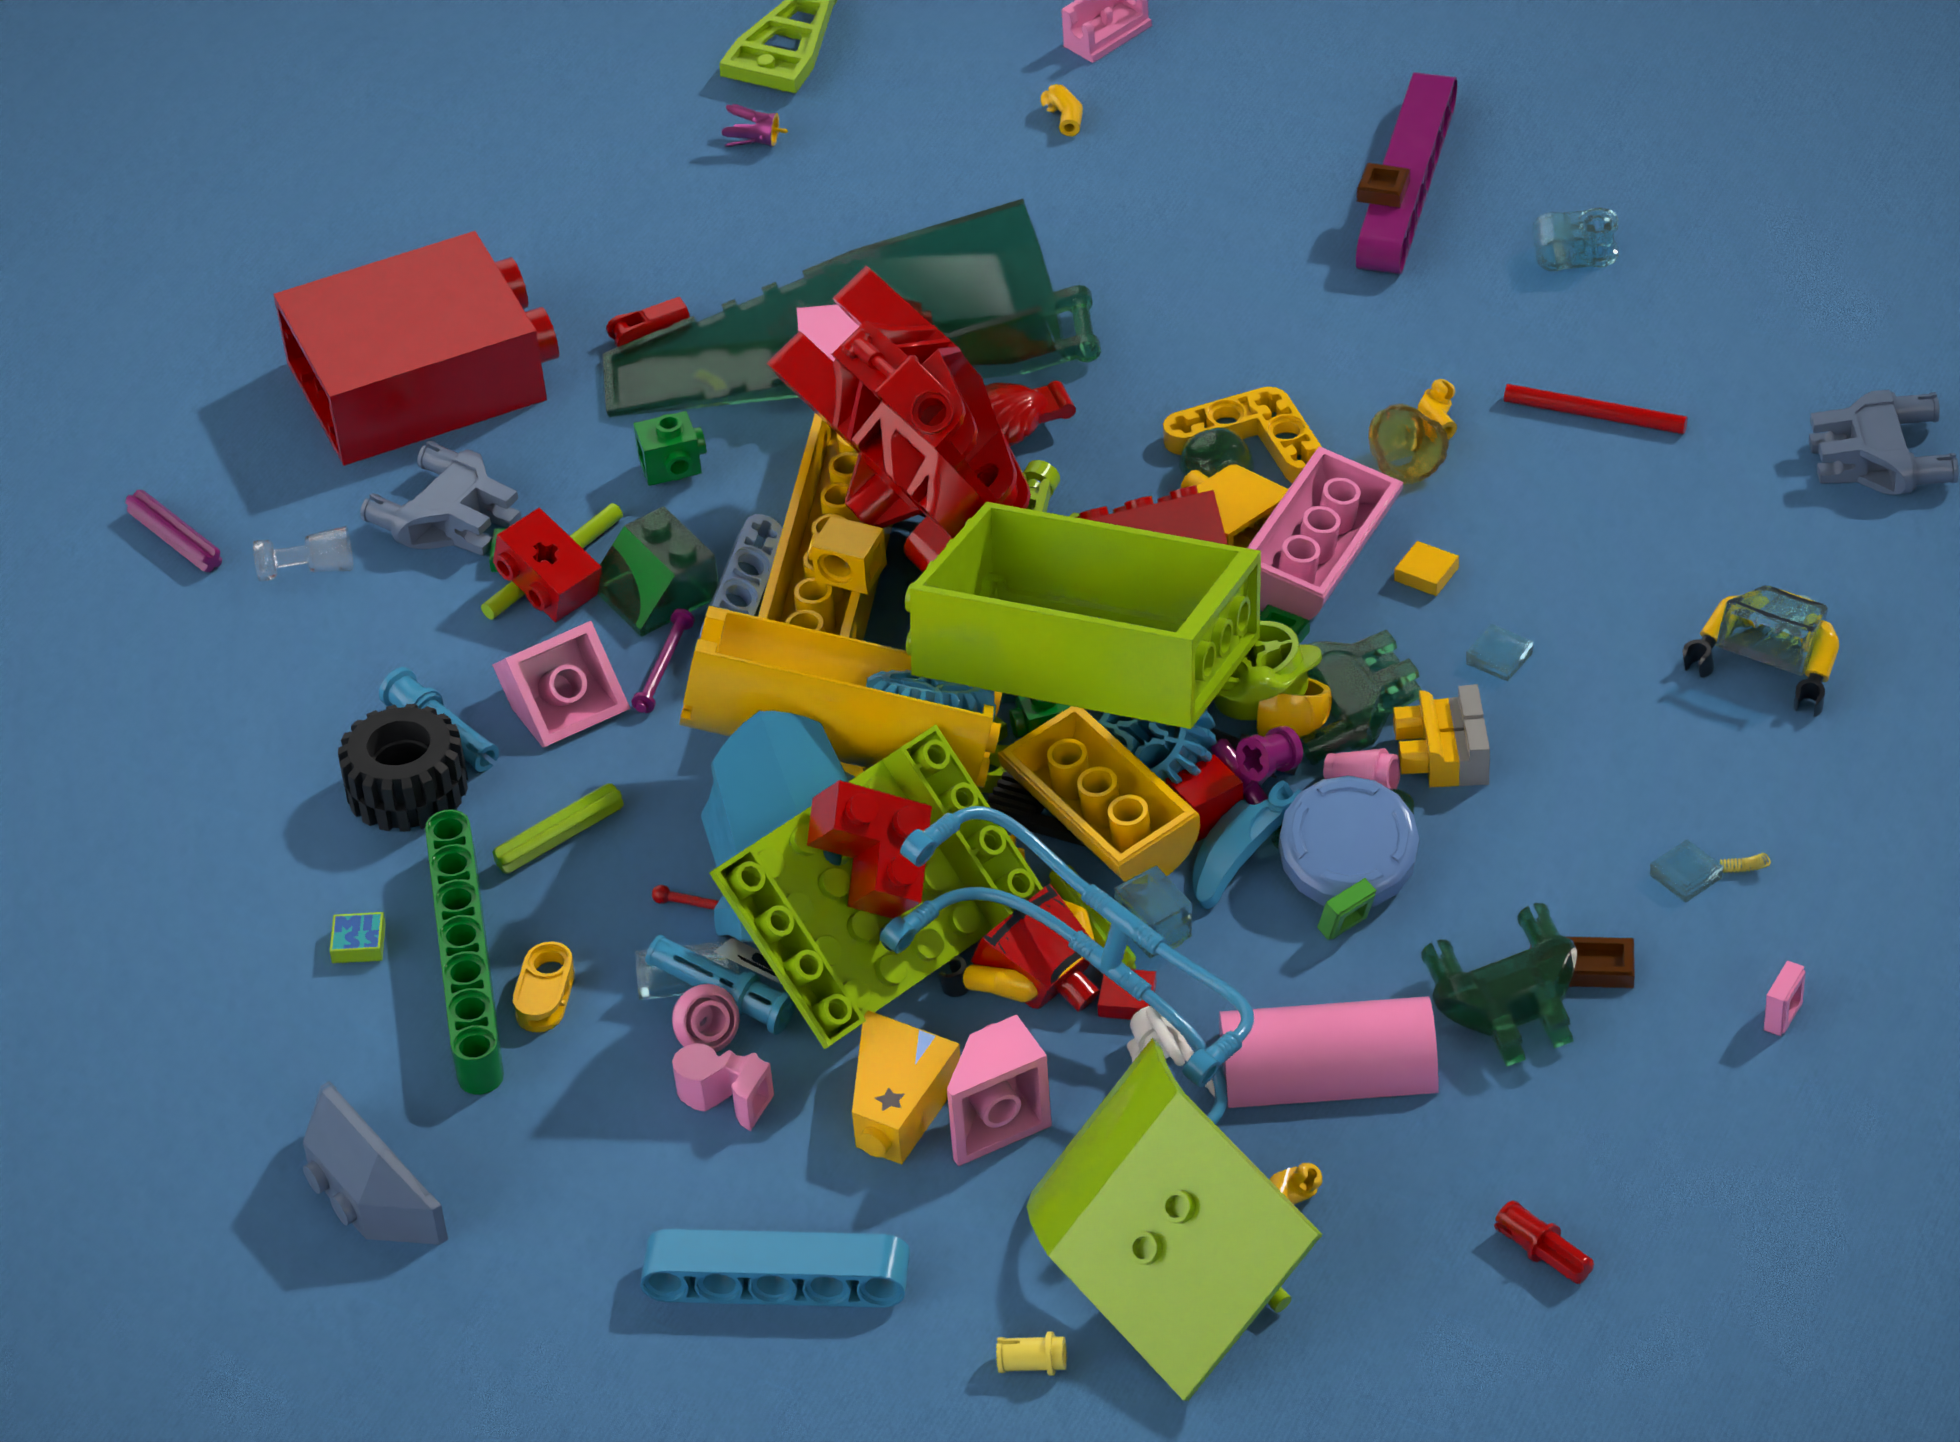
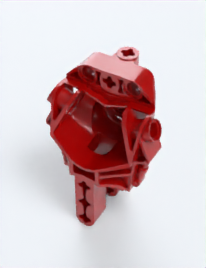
(909, 414)

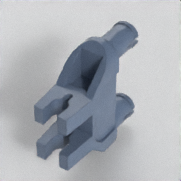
(1871, 445)
(451, 508)

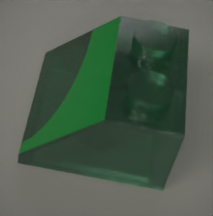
(655, 570)

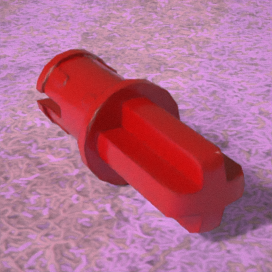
(1543, 1242)

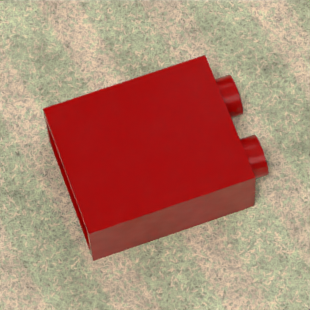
(415, 346)

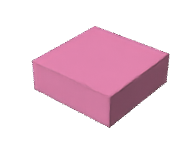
(1784, 998)

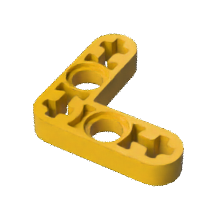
(1253, 417)

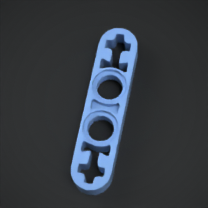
(737, 581)

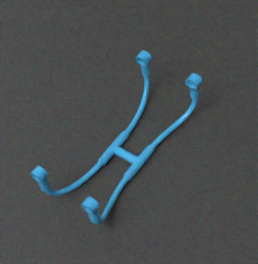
(1204, 1063)

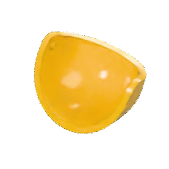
(1298, 712)

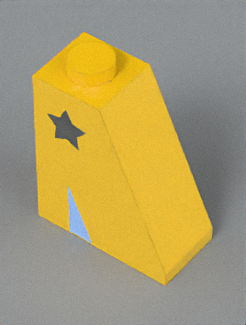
(899, 1085)

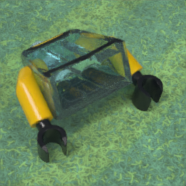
(1775, 630)

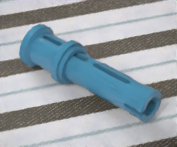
(402, 688)
(749, 993)

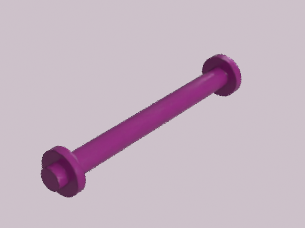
(644, 700)

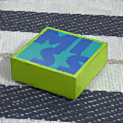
(357, 937)

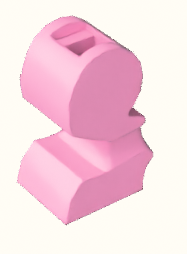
(709, 1079)

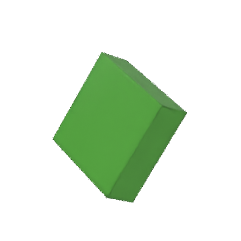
(1346, 909)

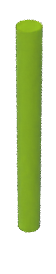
(583, 536)

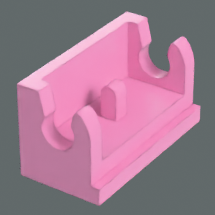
(1101, 26)

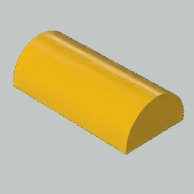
(1103, 794)

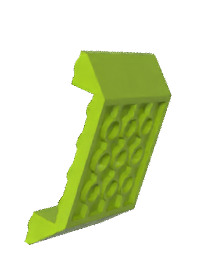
(832, 952)

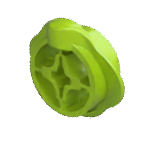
(1270, 668)

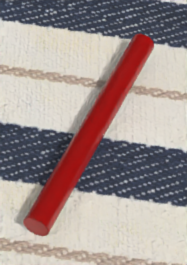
(1595, 409)

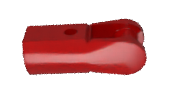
(637, 324)

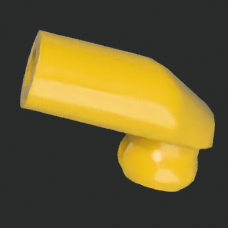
(1070, 107)
(1436, 404)
(1298, 1182)

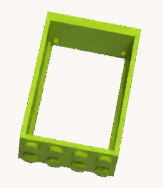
(1095, 569)

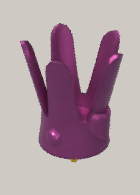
(763, 132)

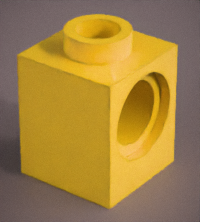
(848, 554)

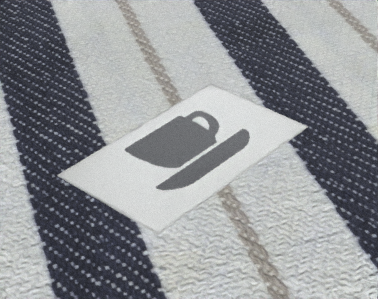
(747, 957)

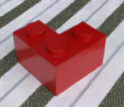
(871, 831)

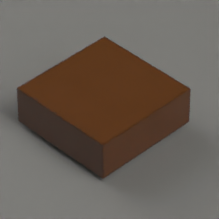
(1383, 185)

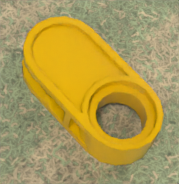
(543, 997)

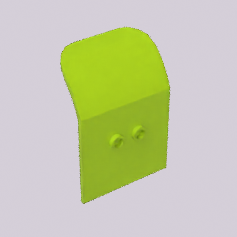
(1168, 1225)

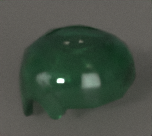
(1213, 451)

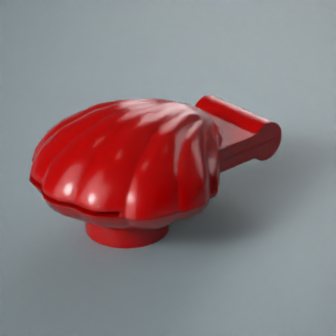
(1023, 408)

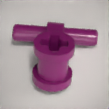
(1259, 757)

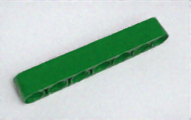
(464, 953)

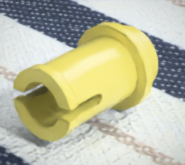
(1032, 1354)

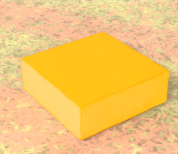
(1426, 568)

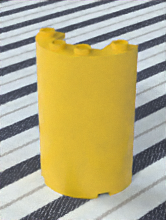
(771, 665)

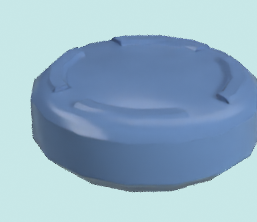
(1348, 833)

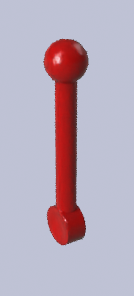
(661, 894)

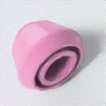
(705, 1016)

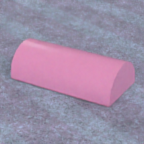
(1320, 531)
(1333, 1052)

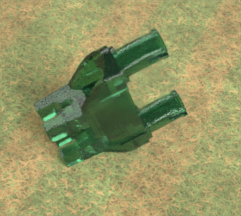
(1364, 688)
(1511, 989)

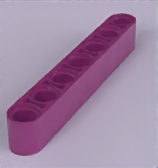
(1416, 146)

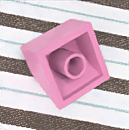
(562, 685)
(998, 1090)

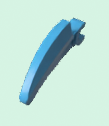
(1235, 840)

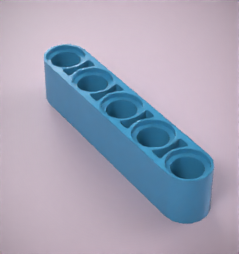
(775, 1268)

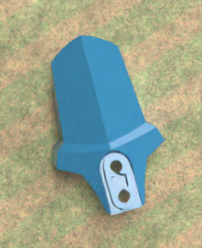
(761, 782)

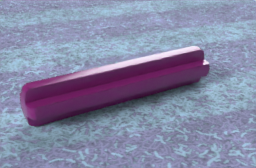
(173, 531)

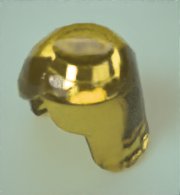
(1403, 433)

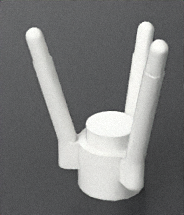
(1150, 1024)

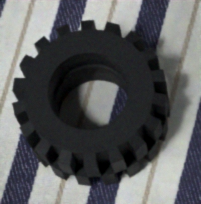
(402, 767)

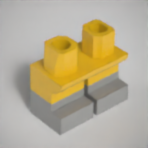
(1452, 740)

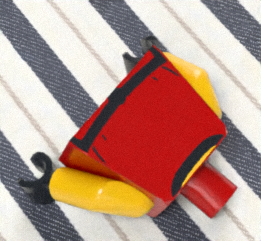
(1028, 959)

